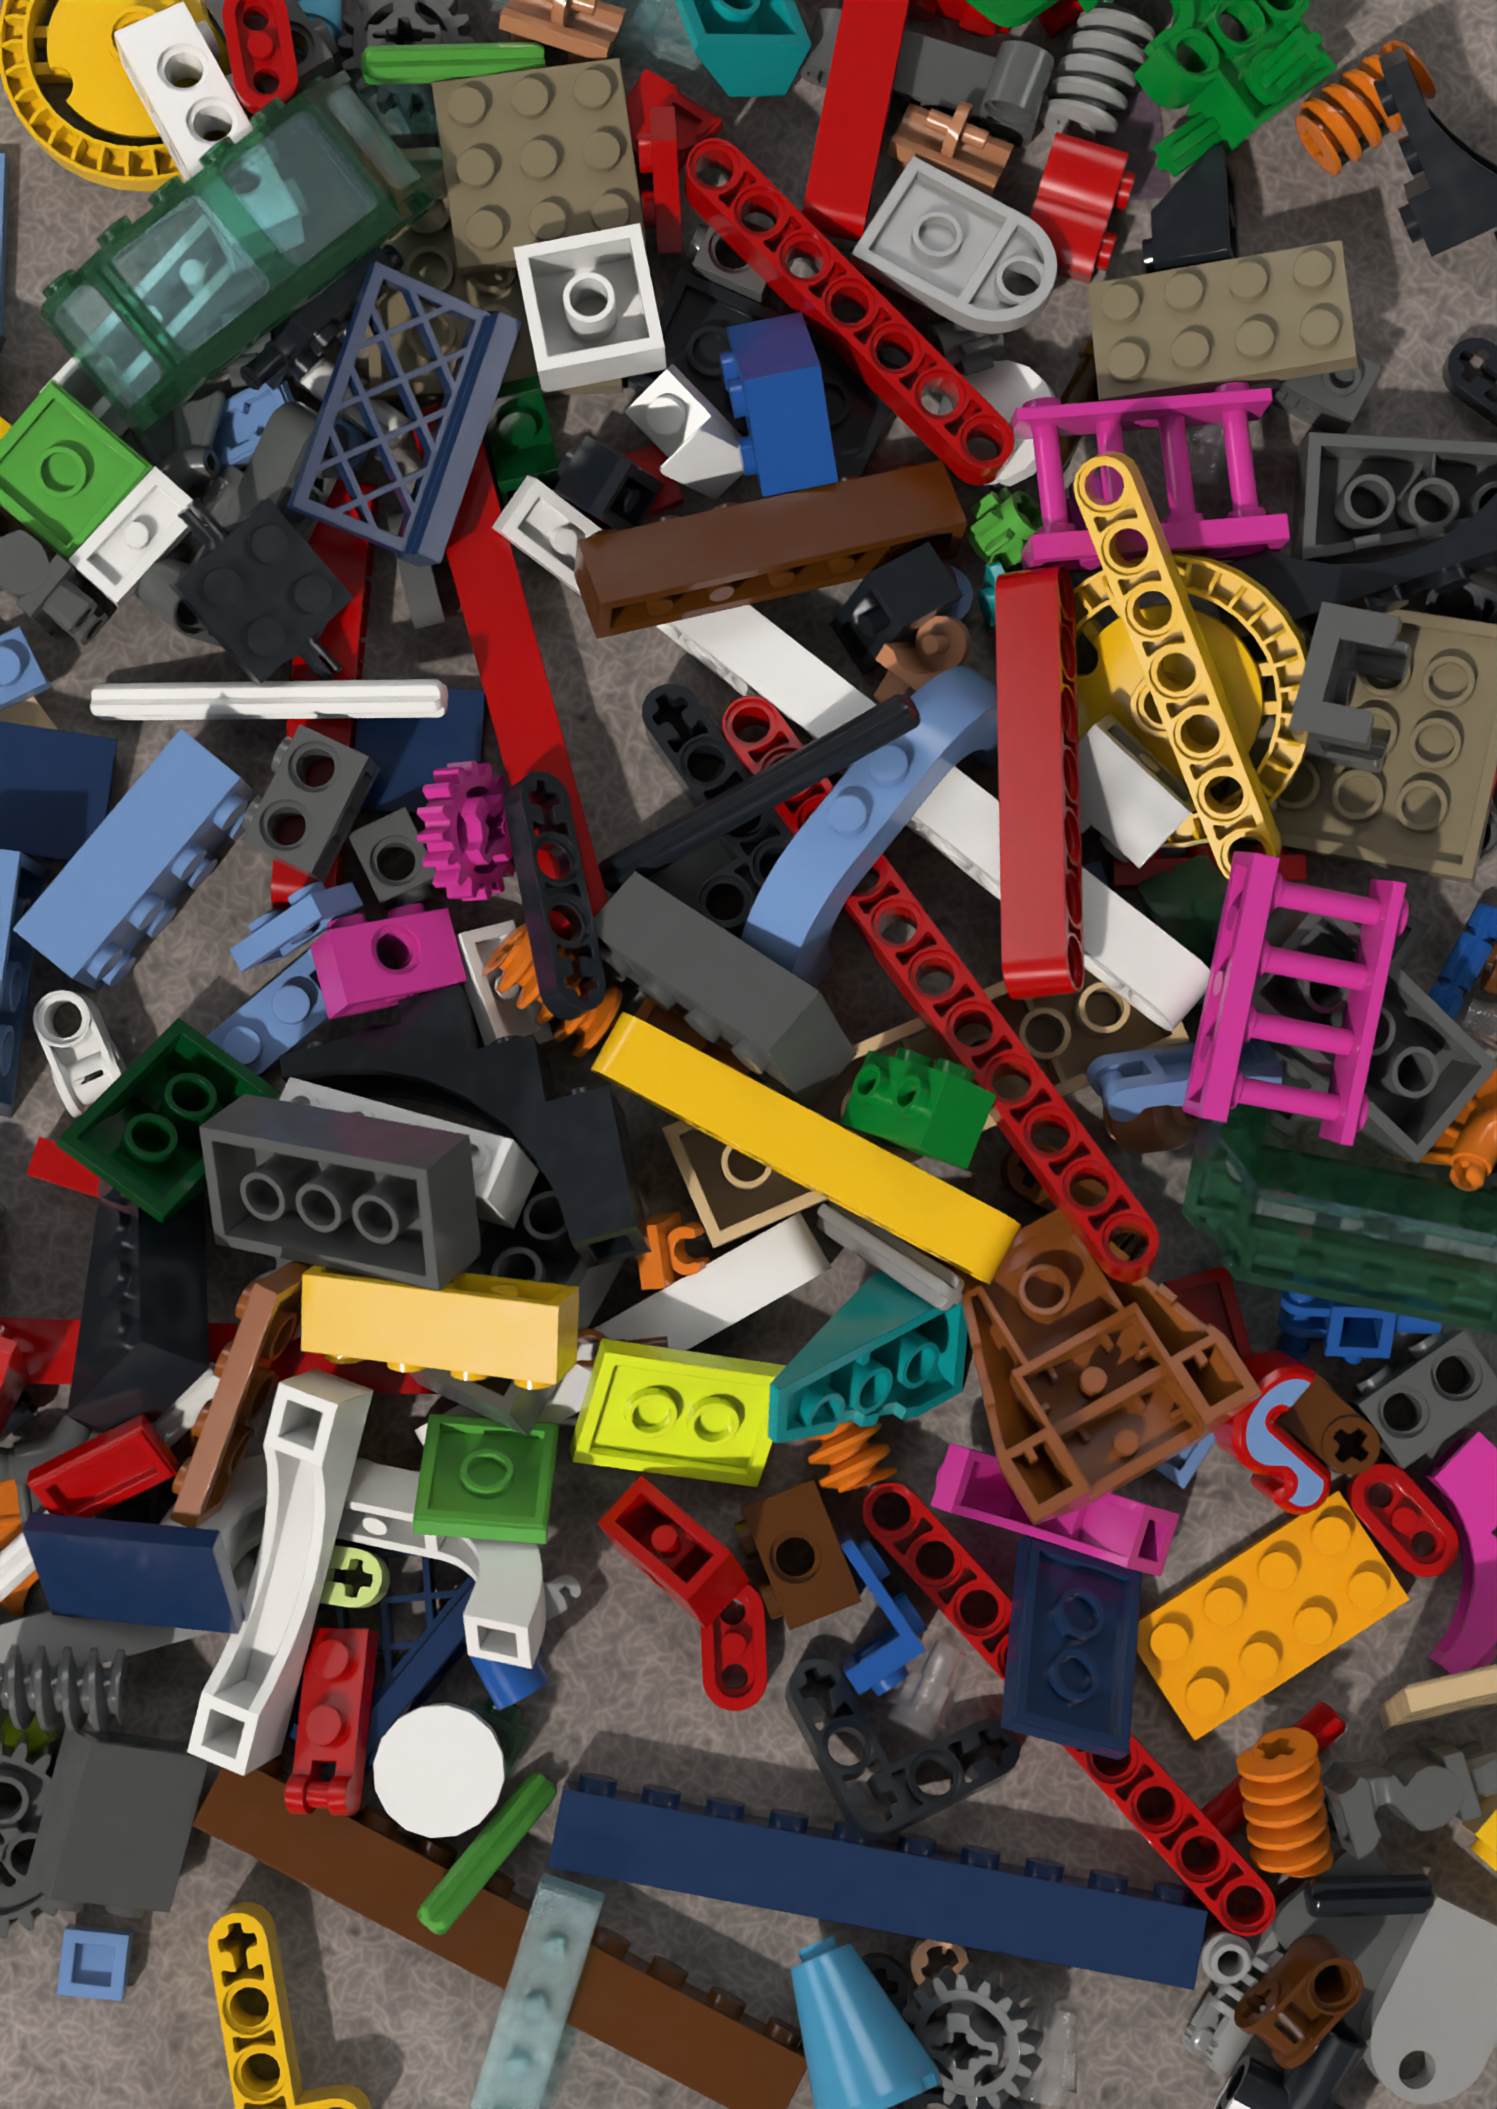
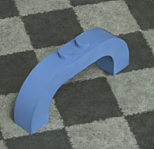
(863, 817)

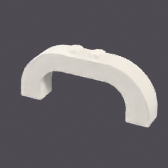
(508, 1601)

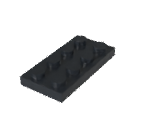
(696, 333)

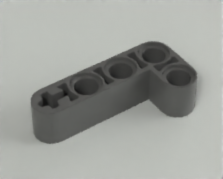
(939, 75)
(267, 476)

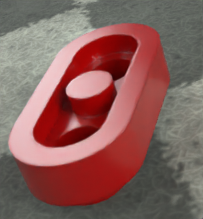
(260, 52)
(1401, 1518)
(740, 1644)

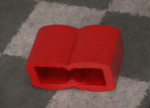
(1077, 201)

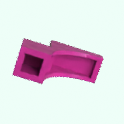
(1468, 1486)
(1108, 1529)

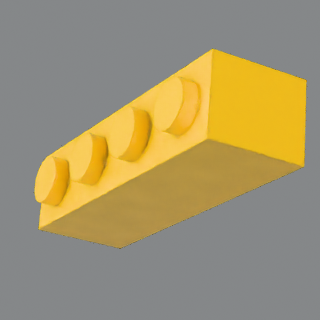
(470, 1326)

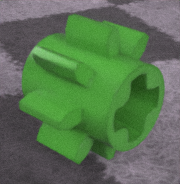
(1004, 526)

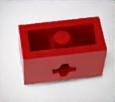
(673, 1551)

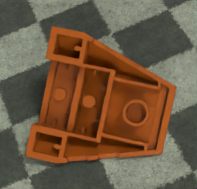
(1090, 1371)

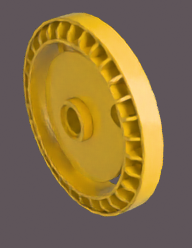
(86, 54)
(1122, 690)

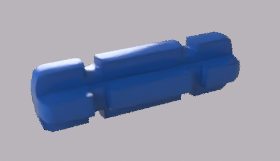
(1466, 960)

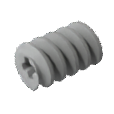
(1094, 70)

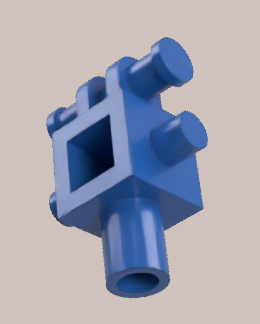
(1345, 1328)

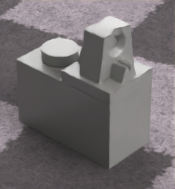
(1128, 793)

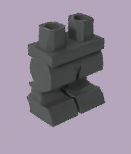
(46, 586)
(1416, 1787)

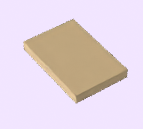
(1440, 1698)

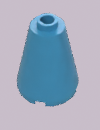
(854, 2035)

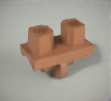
(577, 26)
(950, 146)
(911, 664)

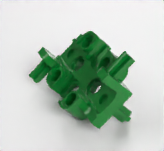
(1226, 81)

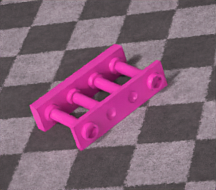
(1231, 538)
(1244, 954)

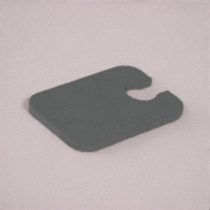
(1363, 1939)

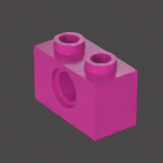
(356, 979)

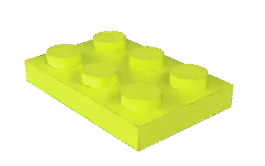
(675, 1413)

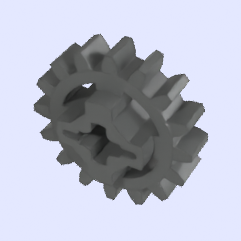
(400, 24)
(975, 2035)

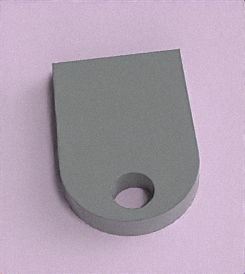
(955, 249)
(1436, 2001)

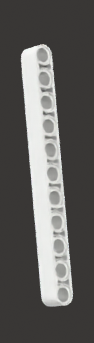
(956, 818)

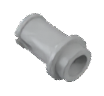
(1224, 1954)

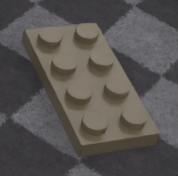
(1223, 324)

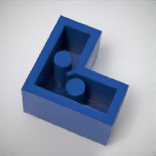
(781, 393)

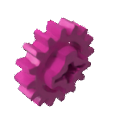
(466, 831)

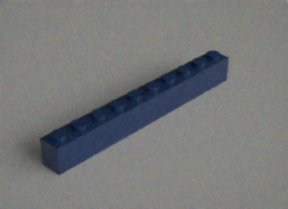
(880, 1882)

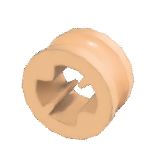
(920, 1959)

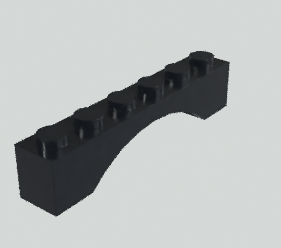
(1376, 585)

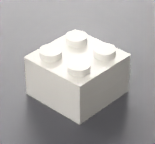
(590, 308)

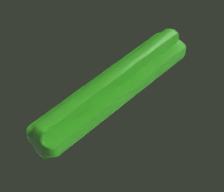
(447, 61)
(486, 1853)

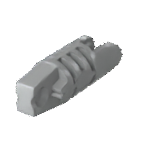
(1213, 2026)

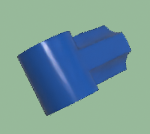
(510, 1682)

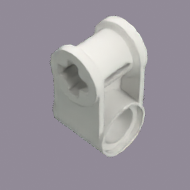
(78, 1056)

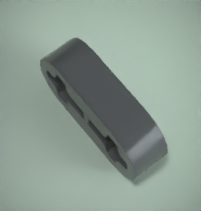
(419, 585)

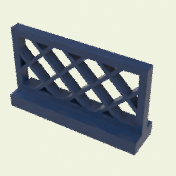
(456, 434)
(422, 1667)

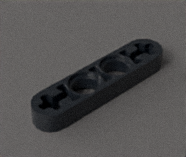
(564, 895)

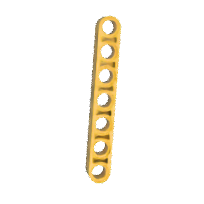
(1178, 635)
(806, 1147)

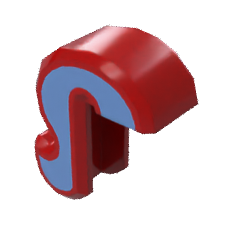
(1279, 1464)

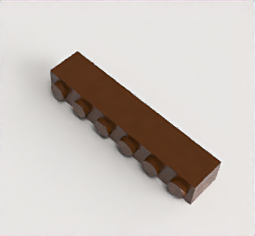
(764, 547)

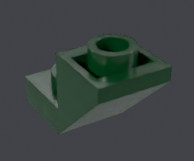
(521, 437)

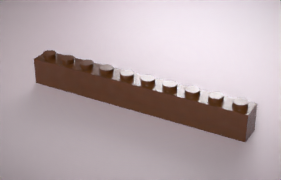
(619, 1996)

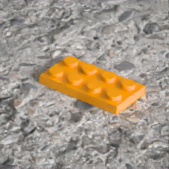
(1266, 1615)

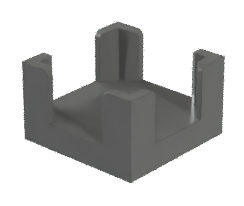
(1342, 645)

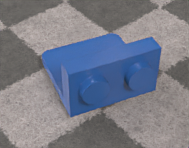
(884, 1659)

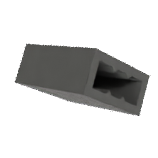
(116, 1823)

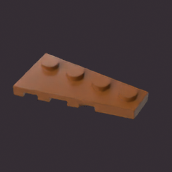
(244, 1387)

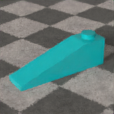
(747, 44)
(870, 1361)

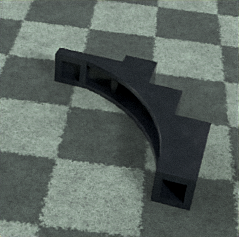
(1459, 184)

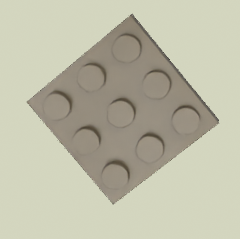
(535, 159)

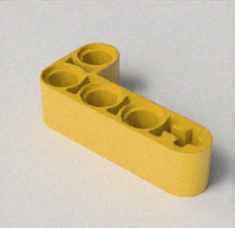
(264, 2033)

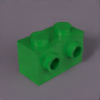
(919, 1106)

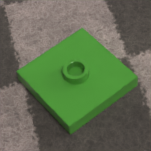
(65, 470)
(485, 1480)

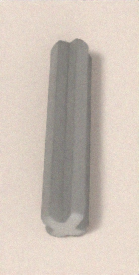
(892, 1256)

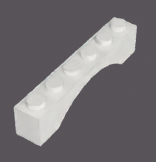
(309, 1470)

